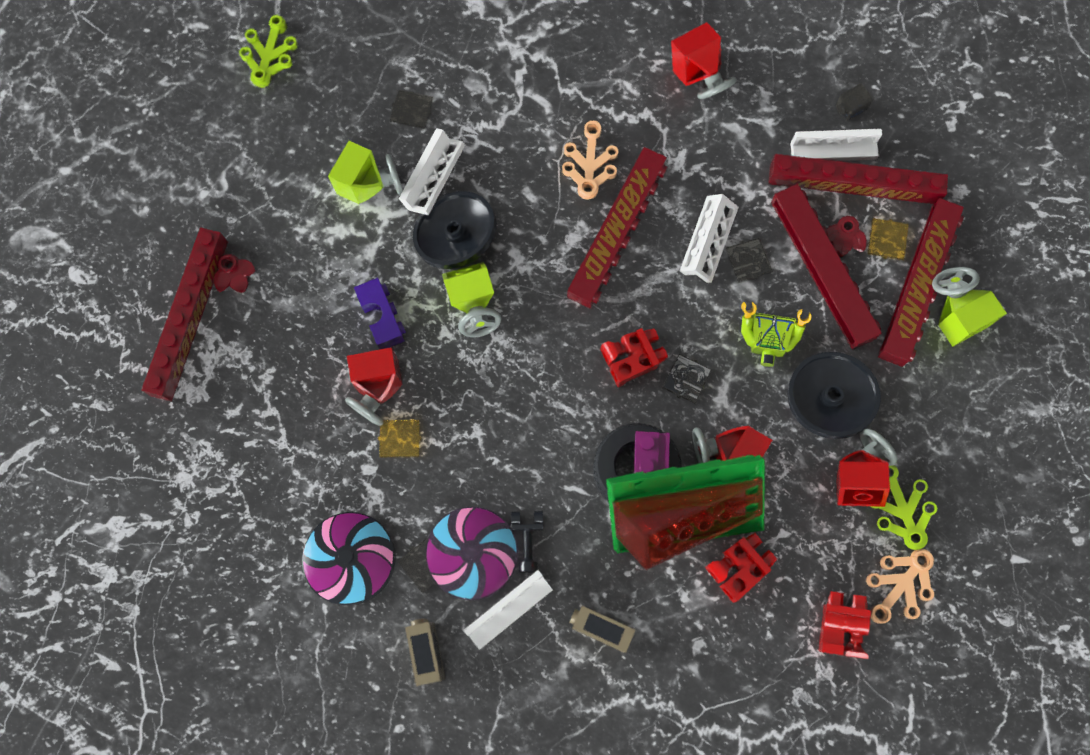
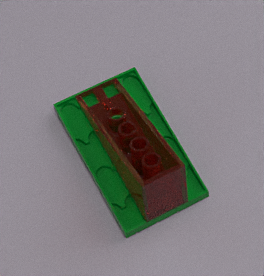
(683, 507)

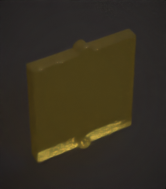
(888, 239)
(399, 438)

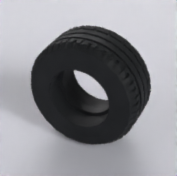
(616, 443)

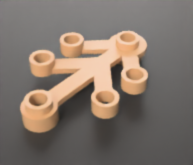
(590, 164)
(903, 583)

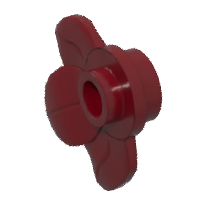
(847, 239)
(235, 276)

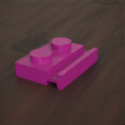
(651, 451)

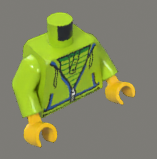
(771, 334)

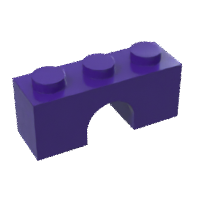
(387, 330)

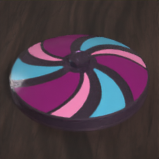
(471, 553)

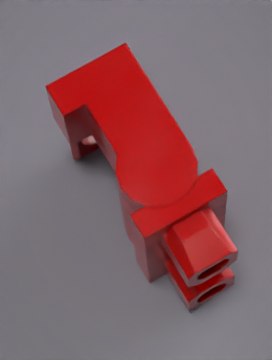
(640, 354)
(747, 561)
(843, 619)

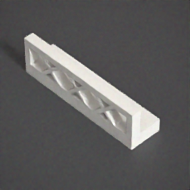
(837, 144)
(426, 172)
(705, 234)
(508, 610)

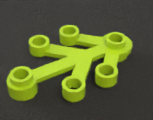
(268, 53)
(905, 512)

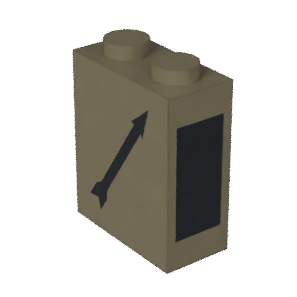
(602, 629)
(425, 652)

